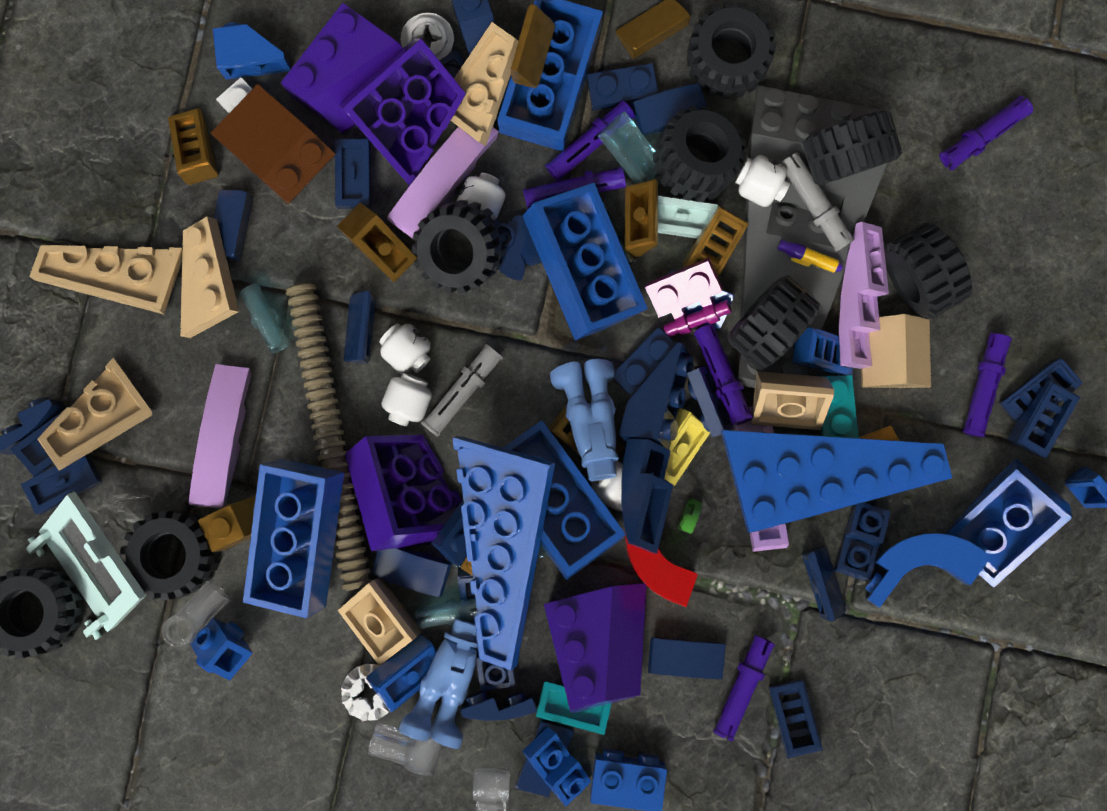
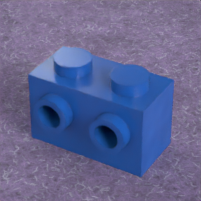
(628, 781)

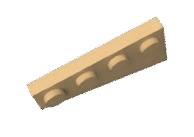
(126, 276)

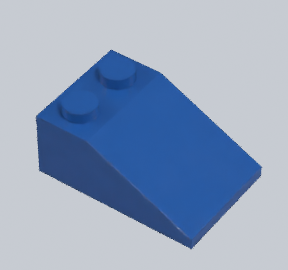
(1011, 519)

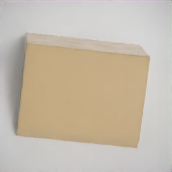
(899, 354)
(791, 400)
(379, 620)

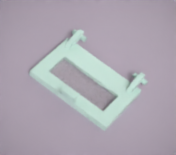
(89, 564)

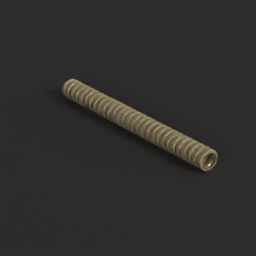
(328, 428)

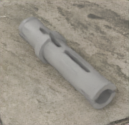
(817, 202)
(462, 389)

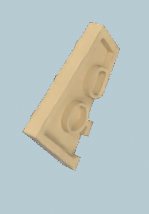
(484, 82)
(206, 279)
(99, 415)

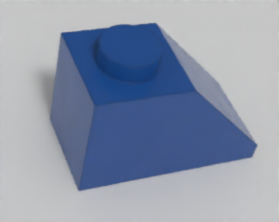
(246, 53)

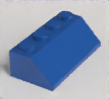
(584, 260)

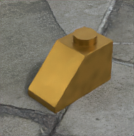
(377, 241)
(229, 525)

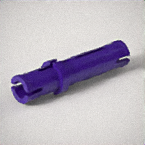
(975, 140)
(560, 166)
(604, 181)
(726, 382)
(987, 383)
(741, 693)

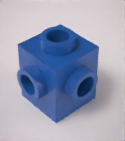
(221, 648)

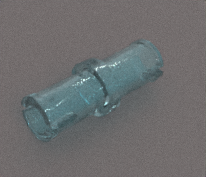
(264, 318)
(446, 612)

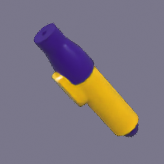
(805, 256)

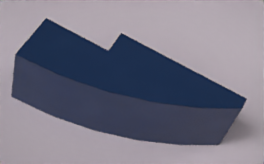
(645, 493)

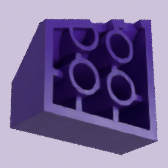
(337, 64)
(406, 107)
(400, 490)
(599, 644)

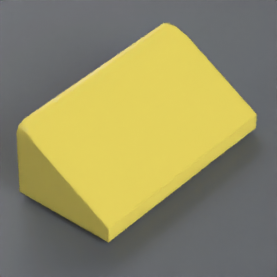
(688, 441)

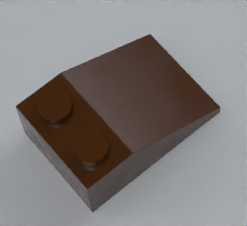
(273, 144)

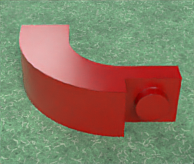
(661, 575)

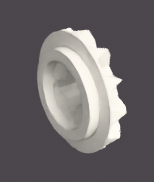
(438, 28)
(361, 707)

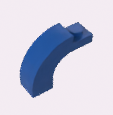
(943, 551)

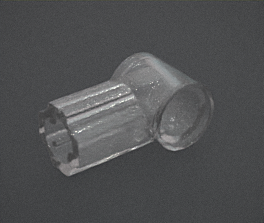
(197, 613)
(414, 754)
(491, 788)

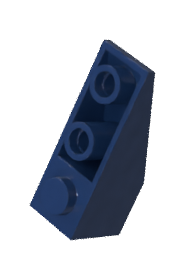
(655, 405)

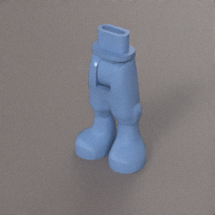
(594, 422)
(446, 677)

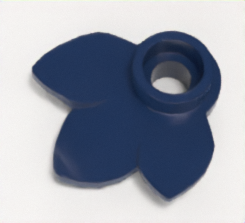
(520, 249)

